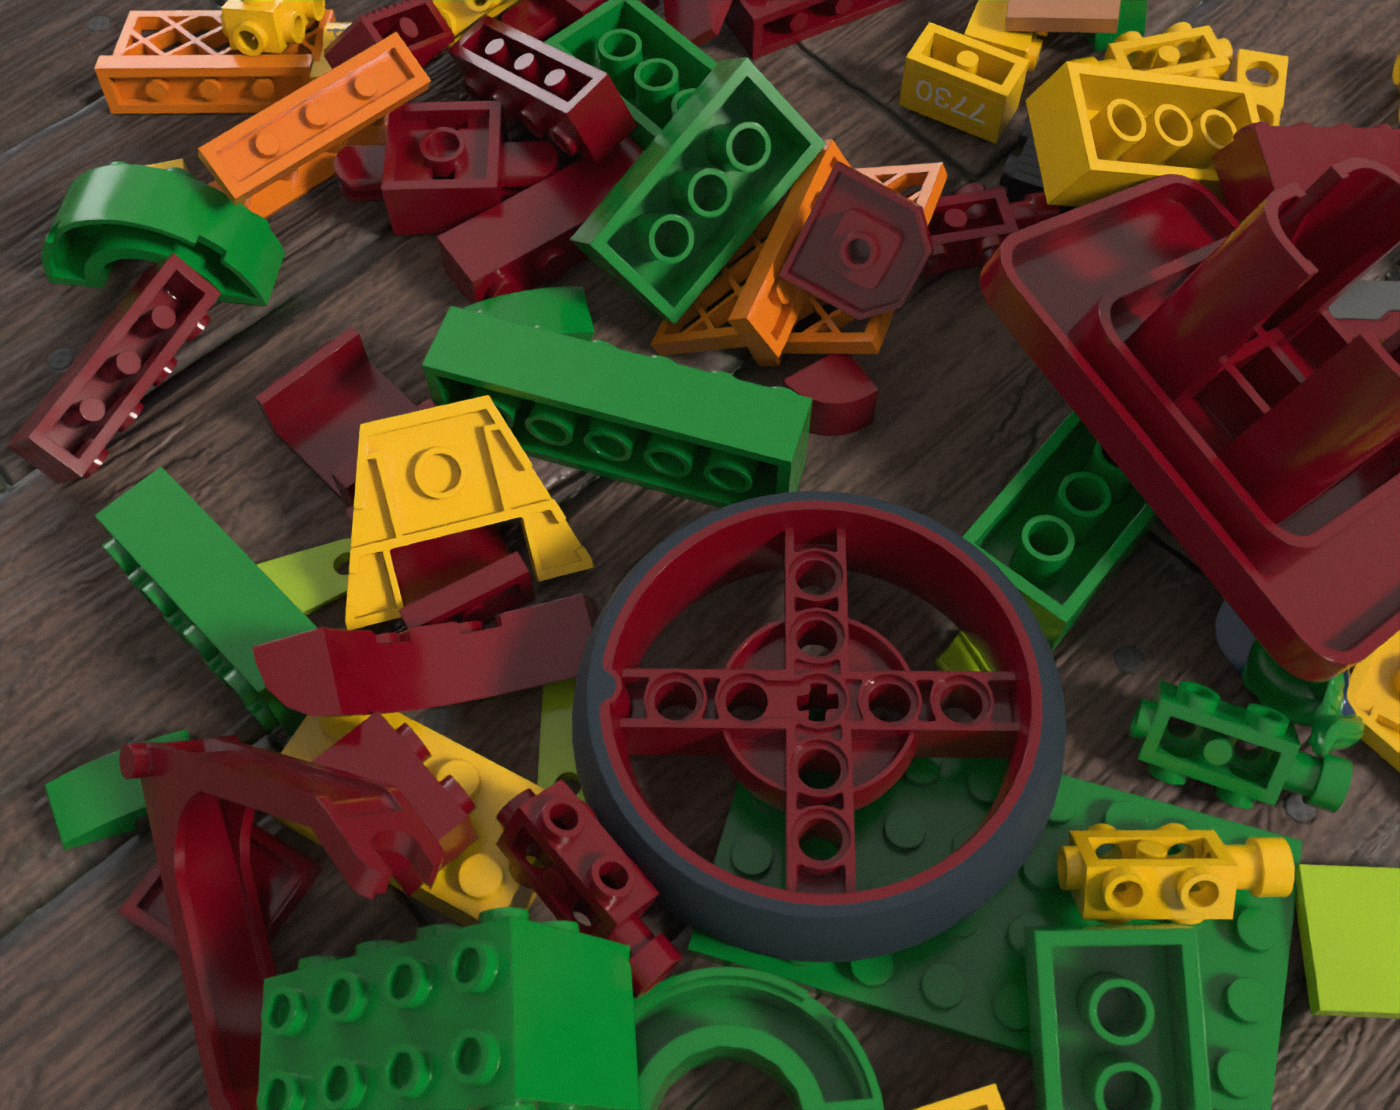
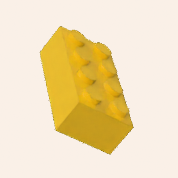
(1123, 126)
(481, 873)

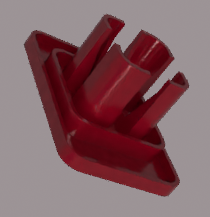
(1234, 388)

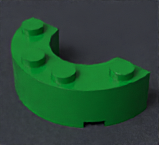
(155, 213)
(751, 1021)

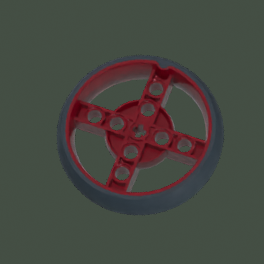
(816, 541)

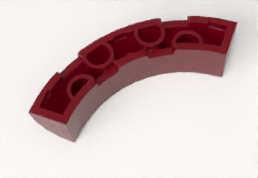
(427, 665)

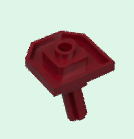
(860, 246)

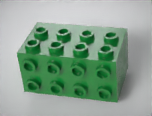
(455, 1023)

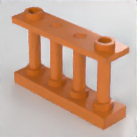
(295, 141)

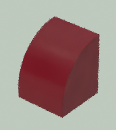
(840, 392)

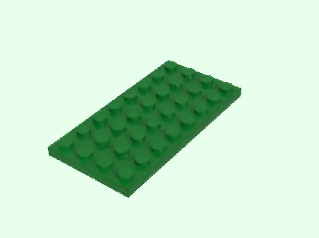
(975, 973)

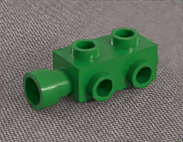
(1209, 751)

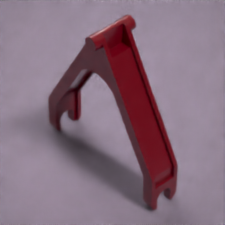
(201, 823)

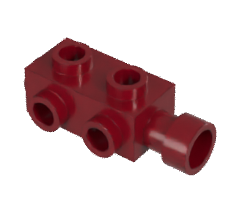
(975, 222)
(584, 875)

